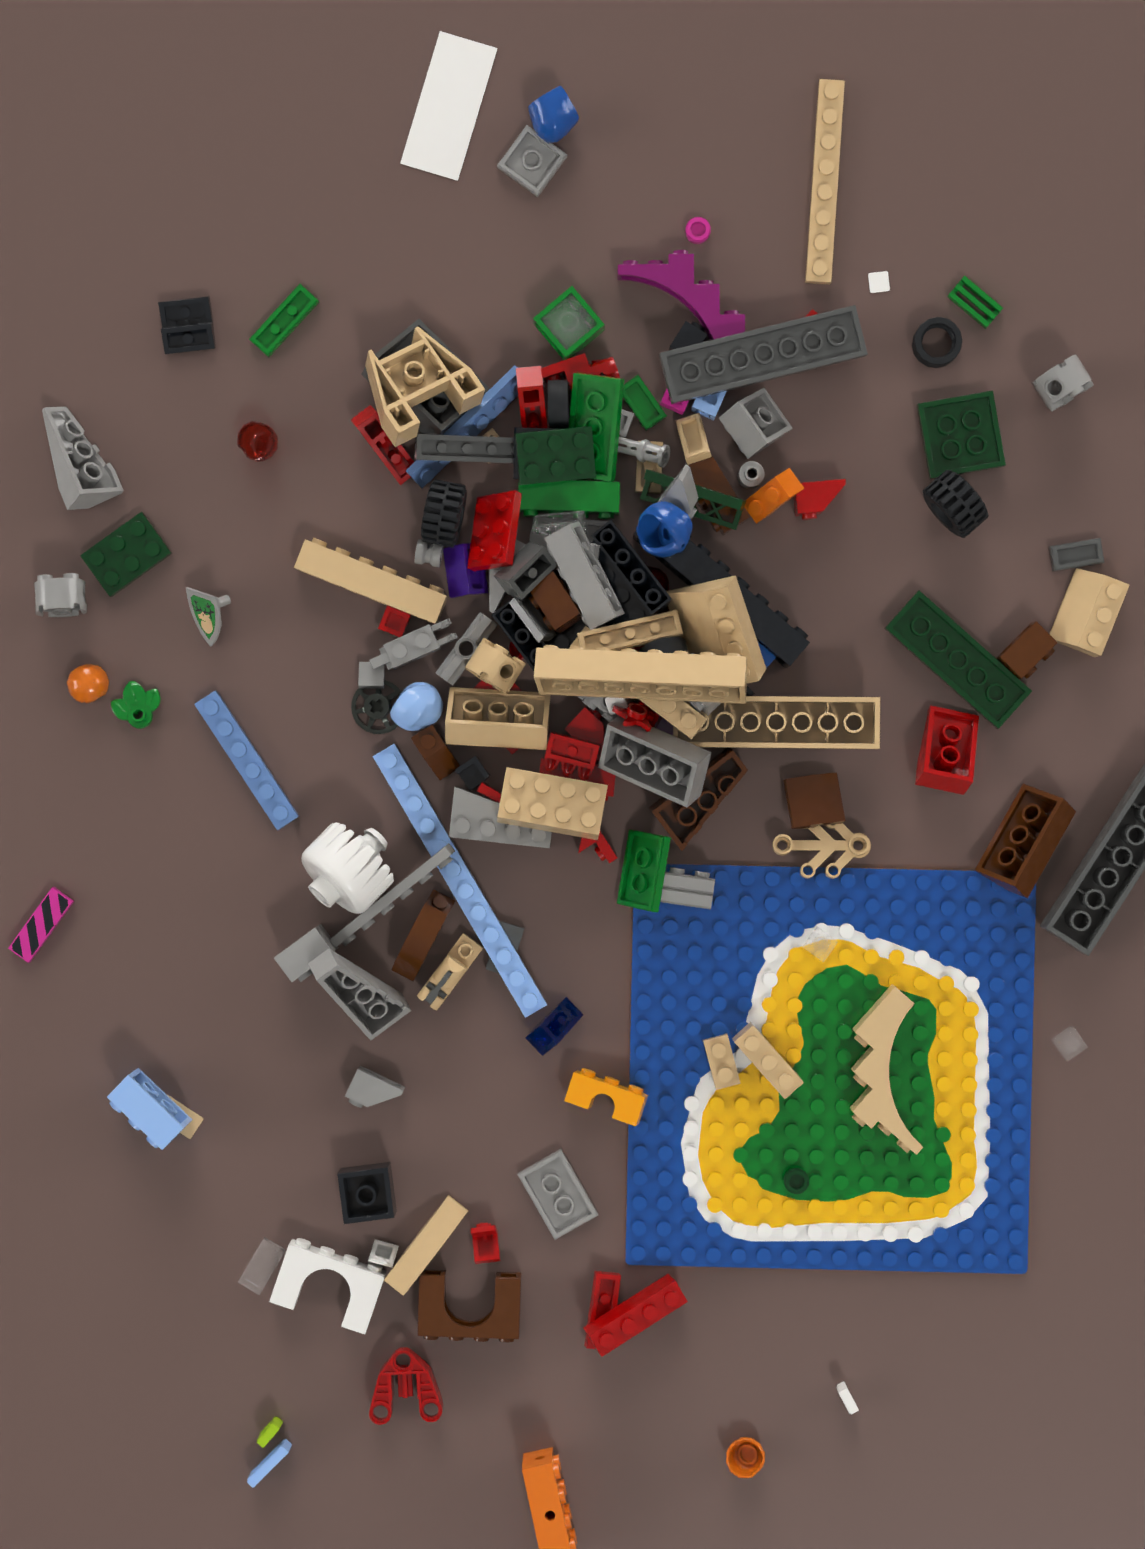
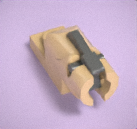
(450, 971)

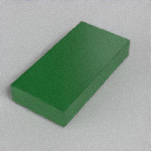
(642, 403)

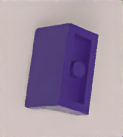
(459, 578)

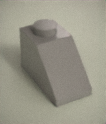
(682, 492)
(371, 1088)

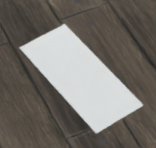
(448, 105)

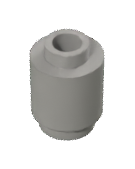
(747, 482)

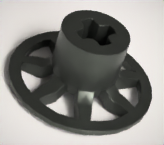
(376, 707)

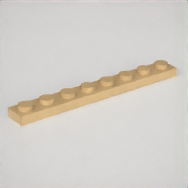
(824, 181)

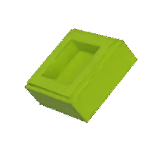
(269, 1431)

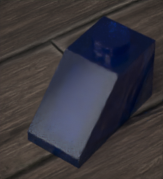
(554, 1026)

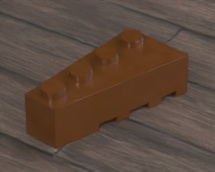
(685, 822)

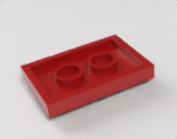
(494, 531)

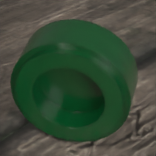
(796, 1180)

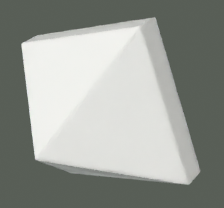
(383, 1253)

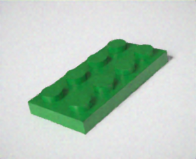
(598, 403)

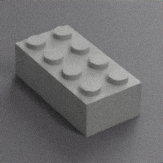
(655, 761)

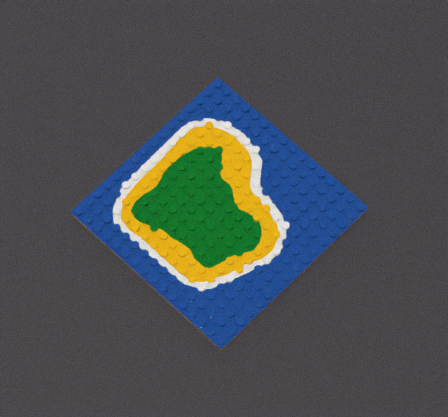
(960, 1074)

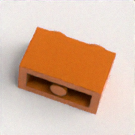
(773, 495)

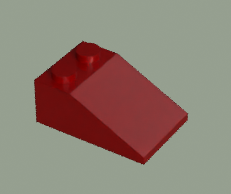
(948, 750)

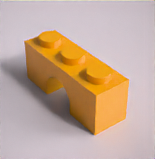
(628, 1101)

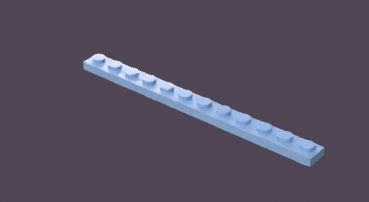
(460, 881)

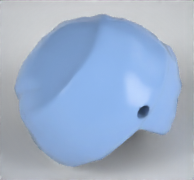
(417, 707)

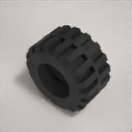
(955, 503)
(443, 513)

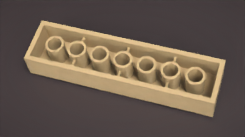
(641, 674)
(791, 723)

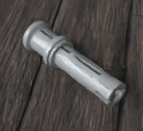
(645, 450)

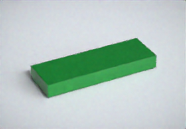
(284, 320)

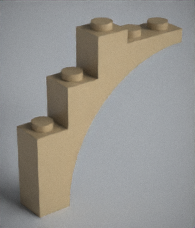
(876, 1103)

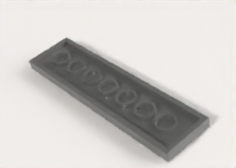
(763, 354)

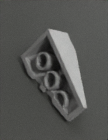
(78, 467)

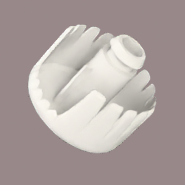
(347, 870)

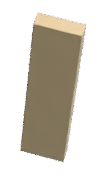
(632, 633)

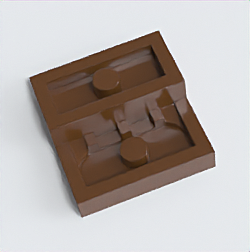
(814, 800)

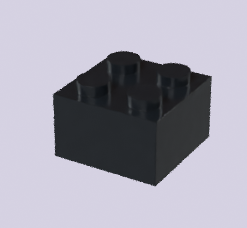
(367, 1192)

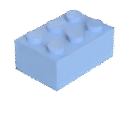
(148, 1109)

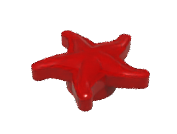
(635, 715)

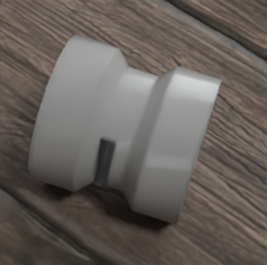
(428, 553)

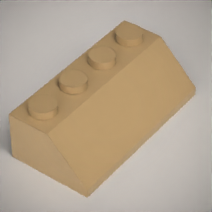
(497, 719)

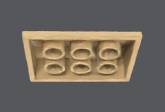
(718, 622)

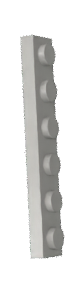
(401, 890)

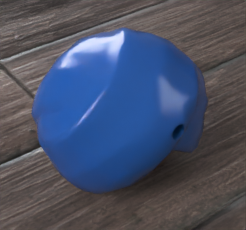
(664, 529)

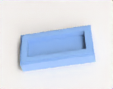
(269, 1462)

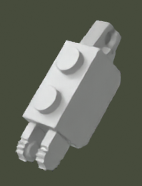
(412, 646)

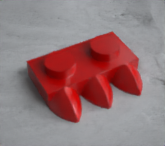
(571, 753)

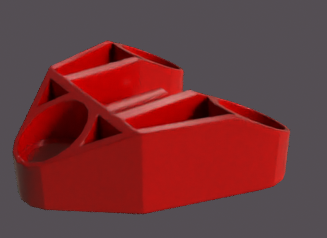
(426, 1386)

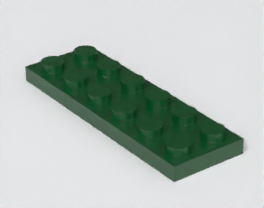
(958, 659)

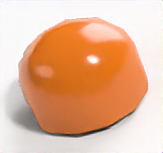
(87, 683)
(745, 1457)

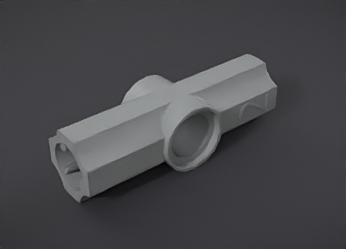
(455, 662)

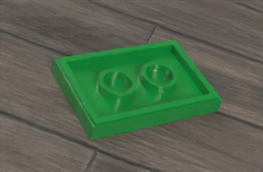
(643, 870)

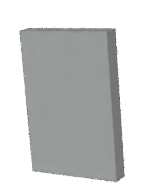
(558, 1194)

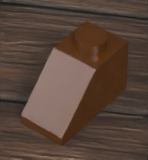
(435, 752)

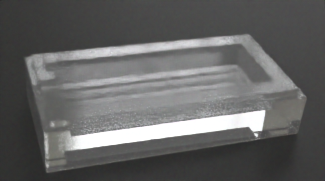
(261, 1266)

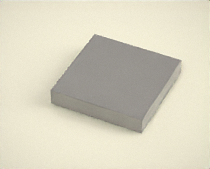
(532, 161)

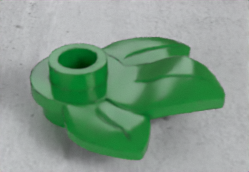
(136, 701)

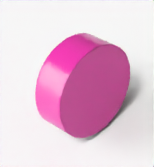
(697, 230)

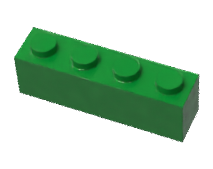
(592, 497)

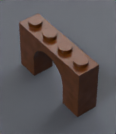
(438, 1321)

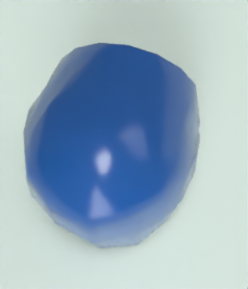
(553, 115)

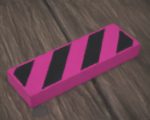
(41, 924)

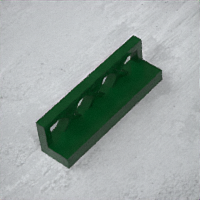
(703, 493)

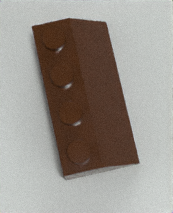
(1025, 840)

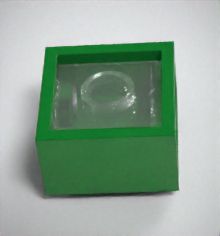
(568, 324)

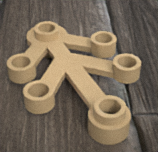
(826, 846)

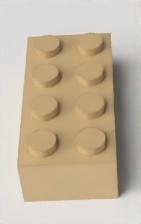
(552, 803)

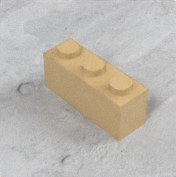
(767, 1060)

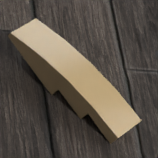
(425, 1245)

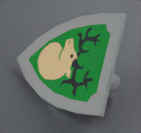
(206, 613)

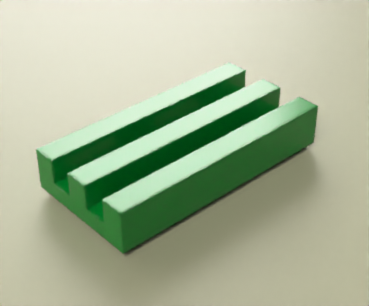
(979, 293)

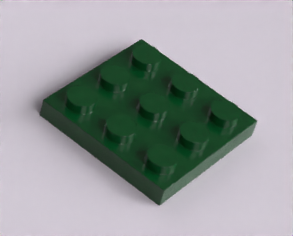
(961, 434)

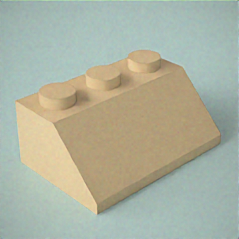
(1088, 612)

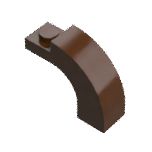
(422, 935)

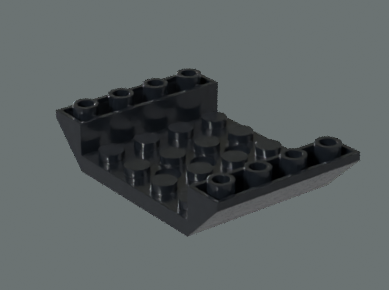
(630, 578)

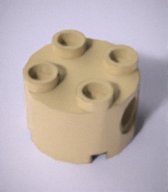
(495, 666)

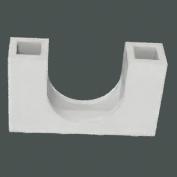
(363, 1279)

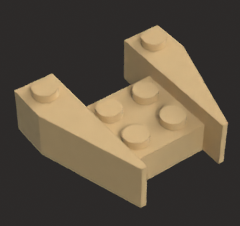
(414, 377)

